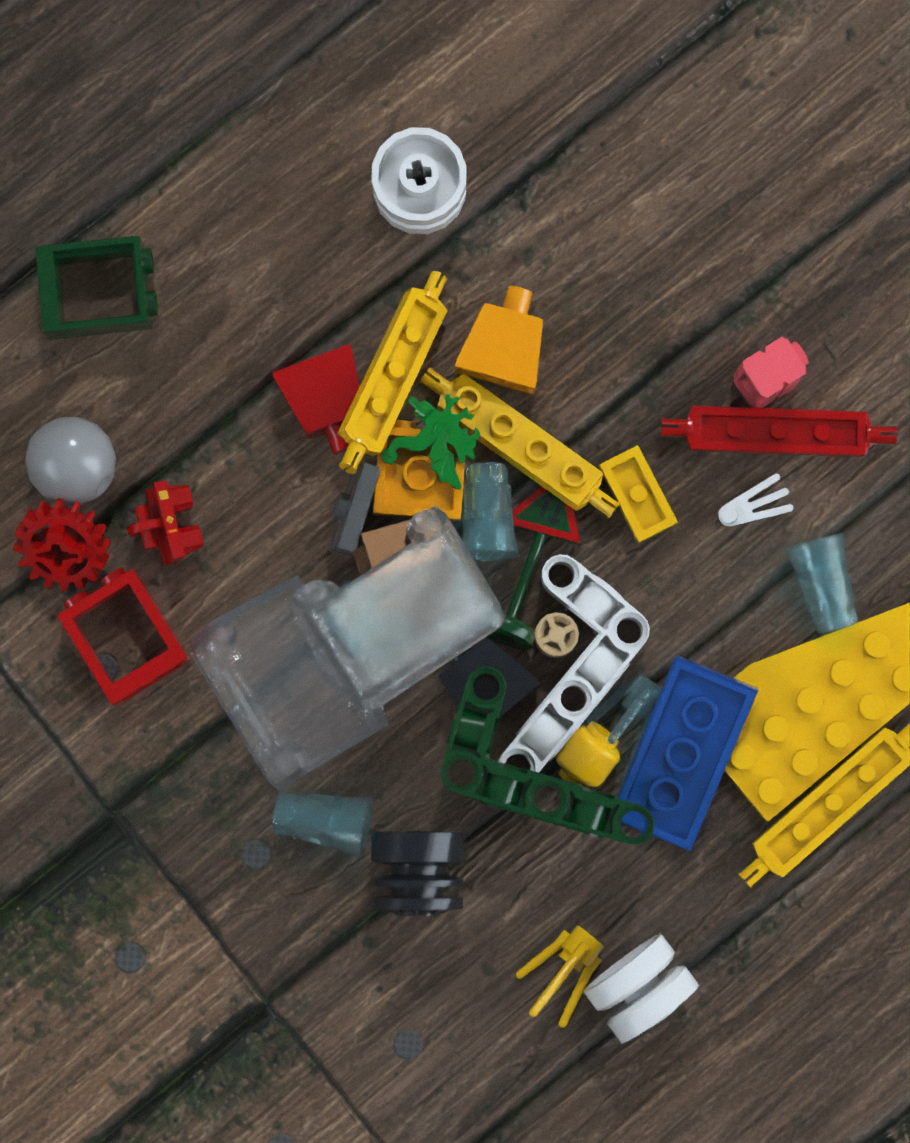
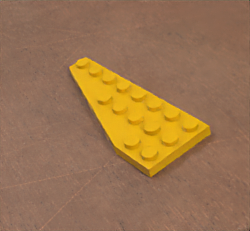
(819, 707)

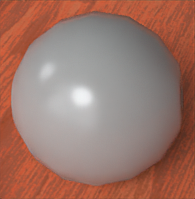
(70, 460)

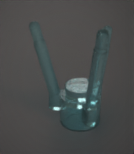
(638, 701)

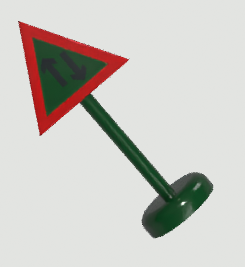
(546, 517)

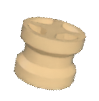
(559, 625)

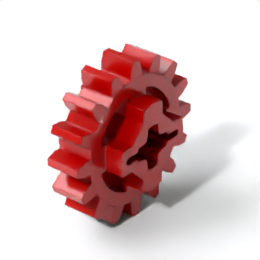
(63, 544)

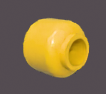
(588, 756)

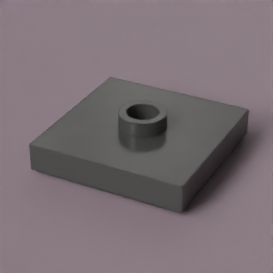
(352, 509)

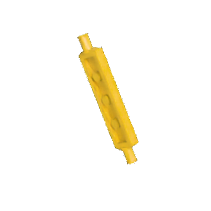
(392, 372)
(523, 443)
(830, 804)

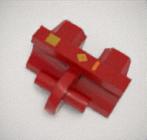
(163, 504)

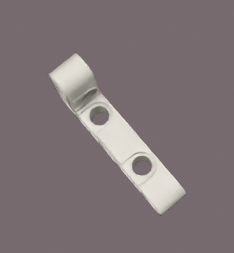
(592, 672)

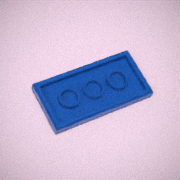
(685, 749)

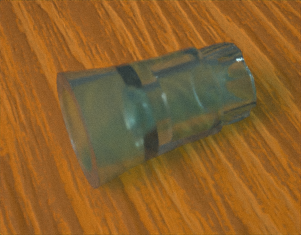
(488, 513)
(825, 581)
(325, 820)

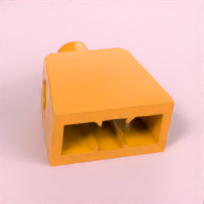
(504, 344)

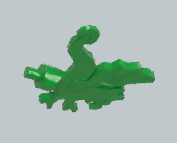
(439, 429)

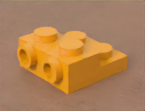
(411, 484)

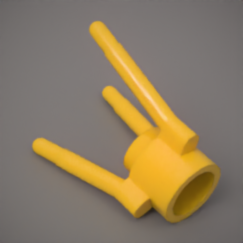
(578, 951)

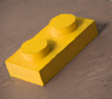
(638, 494)

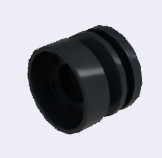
(417, 871)

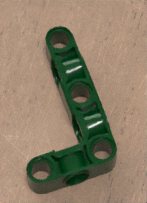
(515, 787)

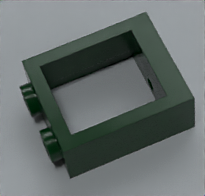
(51, 293)

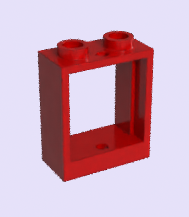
(146, 674)

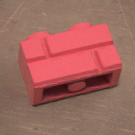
(771, 372)

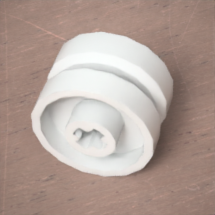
(416, 155)
(645, 994)

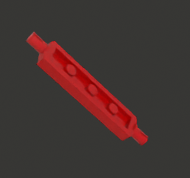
(778, 431)

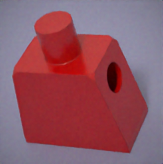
(321, 393)

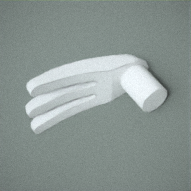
(741, 511)

